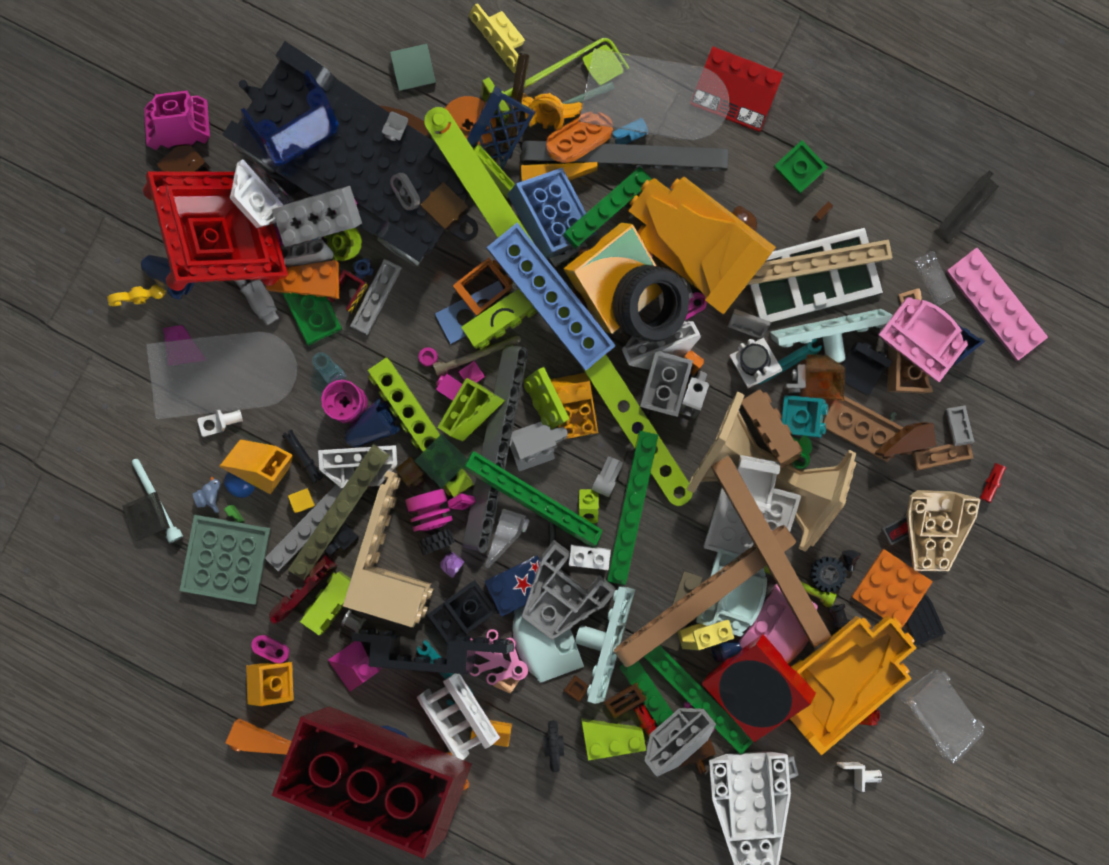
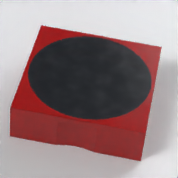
(759, 688)

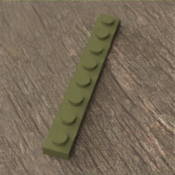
(338, 512)

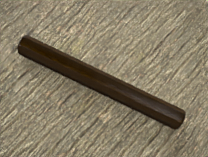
(517, 92)

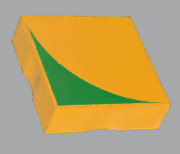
(602, 267)

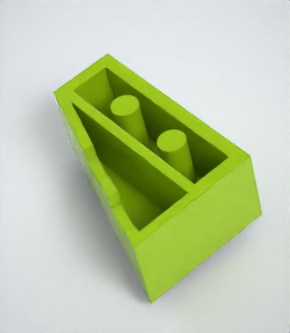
(469, 410)
(328, 604)

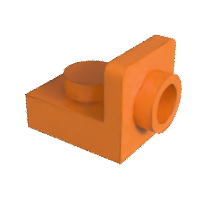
(697, 361)

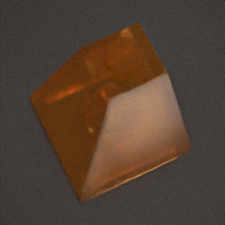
(824, 378)

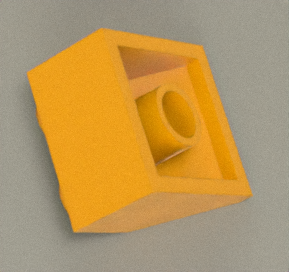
(269, 683)

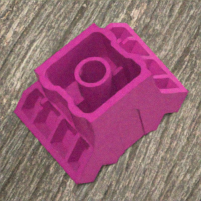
(176, 120)

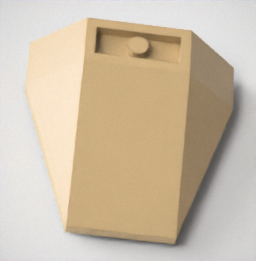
(938, 527)

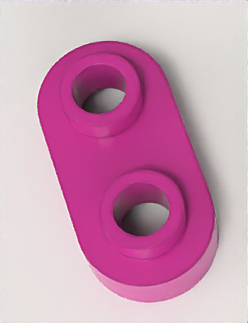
(693, 310)
(270, 649)

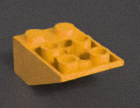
(578, 402)
(258, 464)

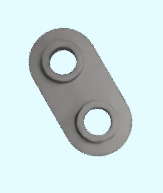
(405, 191)

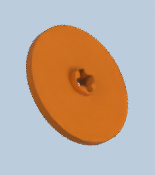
(466, 109)

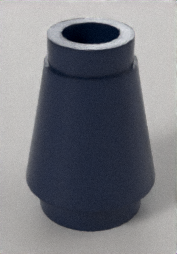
(724, 651)

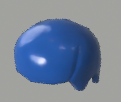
(237, 486)

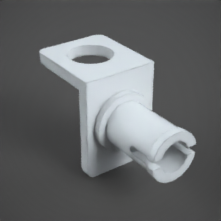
(220, 421)
(860, 775)

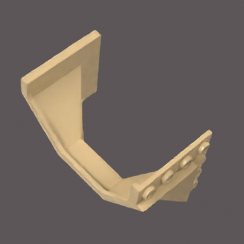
(821, 489)

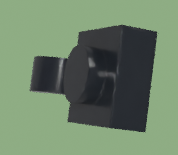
(343, 538)

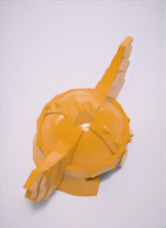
(550, 110)

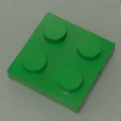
(800, 167)

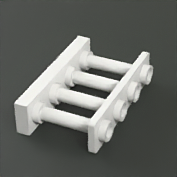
(471, 710)

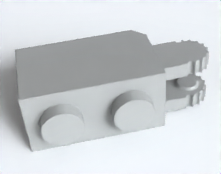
(538, 441)

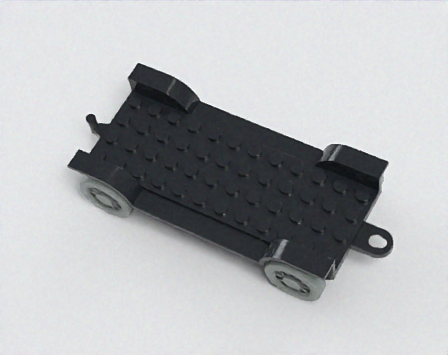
(354, 156)

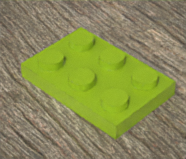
(545, 399)

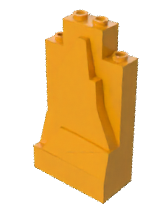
(699, 239)
(852, 678)

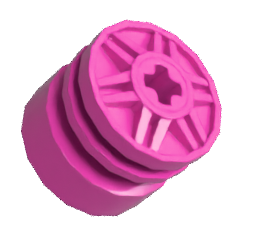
(339, 392)
(428, 510)

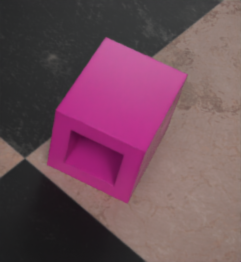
(448, 386)

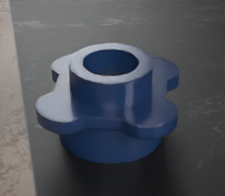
(362, 263)

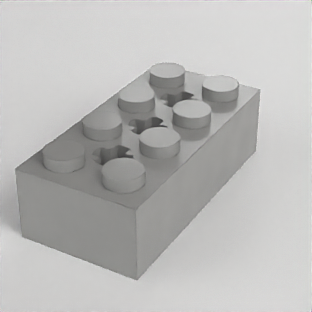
(322, 205)

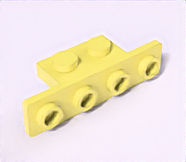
(499, 33)

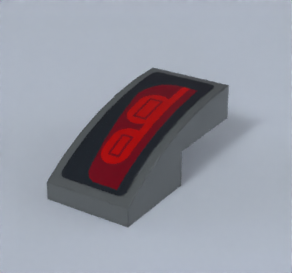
(896, 530)

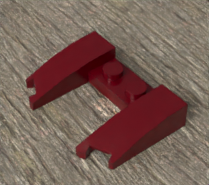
(317, 575)

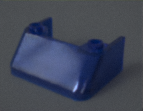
(299, 134)

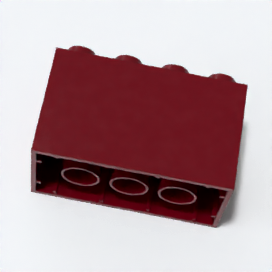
(372, 780)

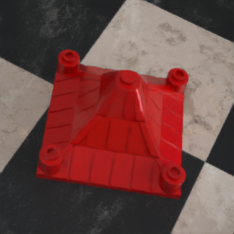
(208, 233)

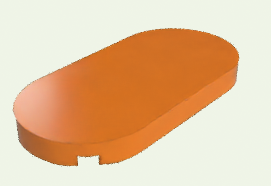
(576, 140)

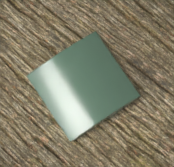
(413, 67)

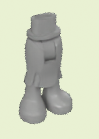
(259, 300)

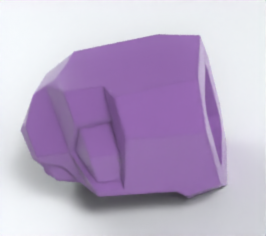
(451, 564)

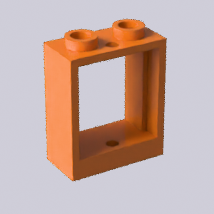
(495, 267)

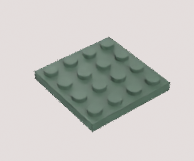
(225, 559)

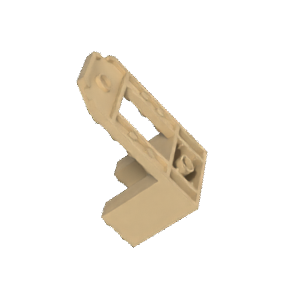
(378, 589)

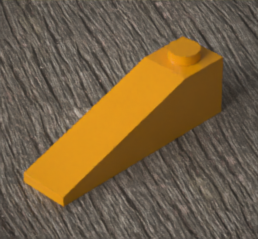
(572, 170)

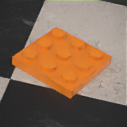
(891, 588)

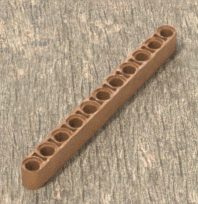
(770, 551)
(697, 601)

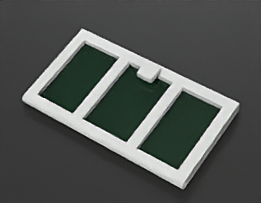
(816, 291)

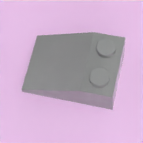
(666, 383)

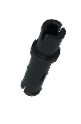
(306, 463)

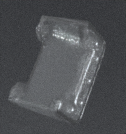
(943, 715)

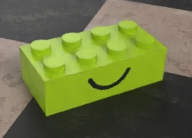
(497, 319)

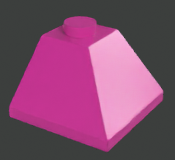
(353, 665)

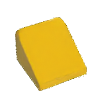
(301, 500)

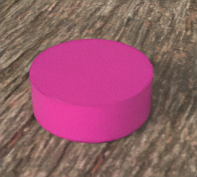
(428, 357)

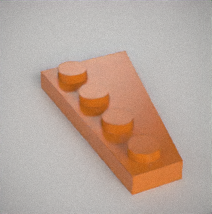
(311, 279)

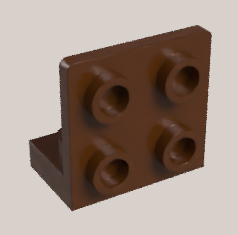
(183, 159)

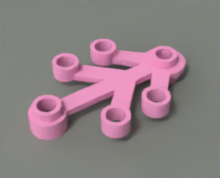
(497, 660)

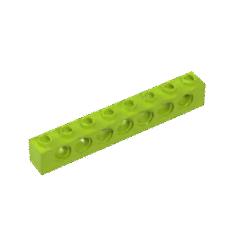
(385, 369)

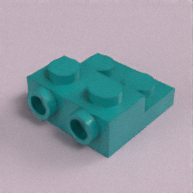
(805, 415)

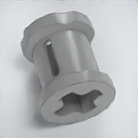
(353, 622)

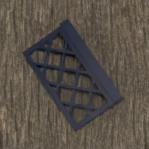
(484, 118)

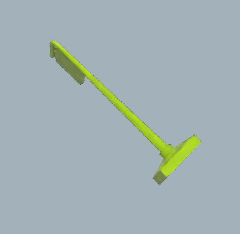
(488, 85)

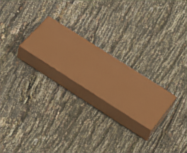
(941, 456)

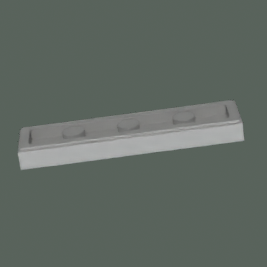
(375, 297)

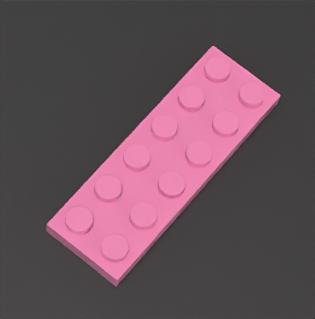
(996, 304)

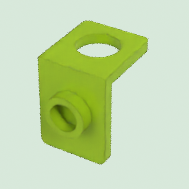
(589, 504)

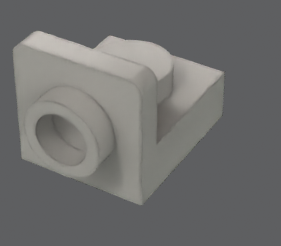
(798, 376)

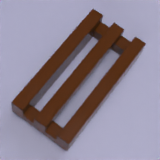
(638, 692)

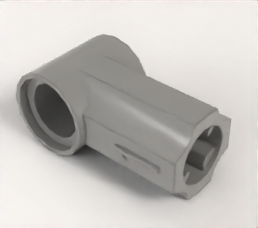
(606, 479)

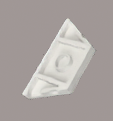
(253, 196)

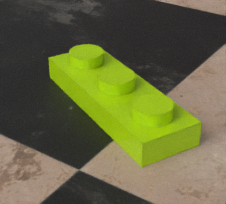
(500, 178)

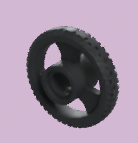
(553, 746)

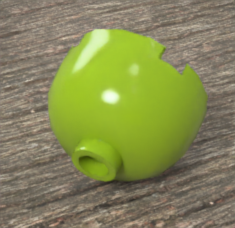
(344, 244)

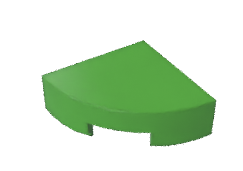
(232, 511)

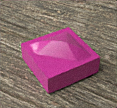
(472, 372)
(461, 502)

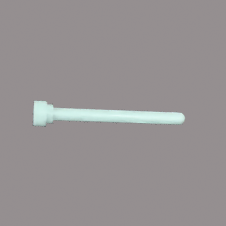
(173, 533)

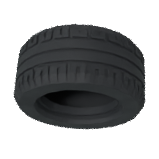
(673, 310)

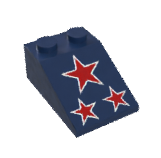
(513, 586)

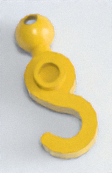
(137, 295)

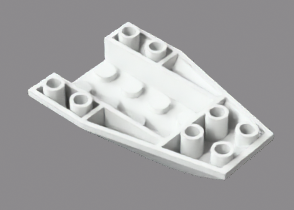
(752, 804)

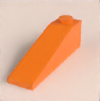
(252, 738)

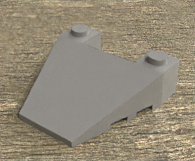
(557, 599)

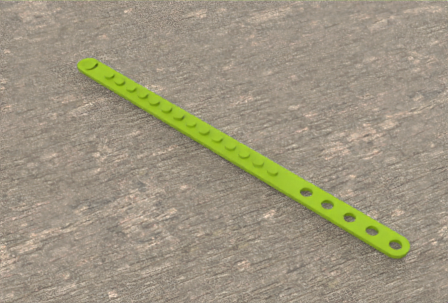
(500, 219)

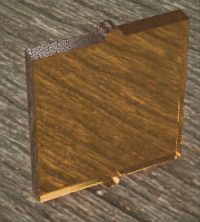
(444, 205)

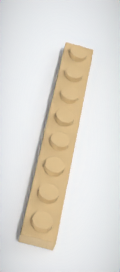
(823, 261)

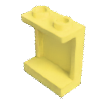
(702, 636)

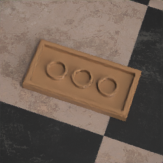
(859, 425)

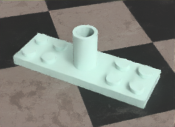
(831, 331)
(606, 643)

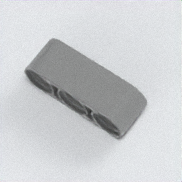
(306, 253)

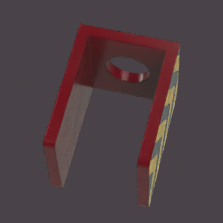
(359, 293)

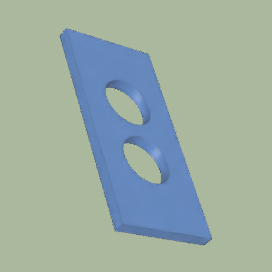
(448, 316)

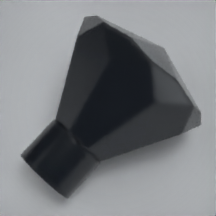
(850, 558)

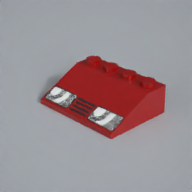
(748, 84)

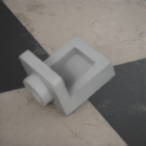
(395, 126)

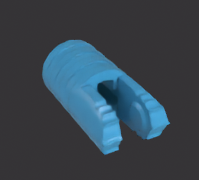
(626, 136)

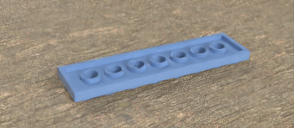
(537, 296)

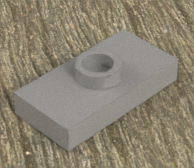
(748, 324)
(959, 426)

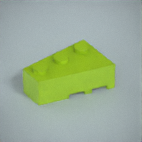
(611, 739)

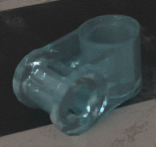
(330, 369)

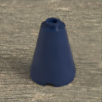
(157, 269)
(372, 425)

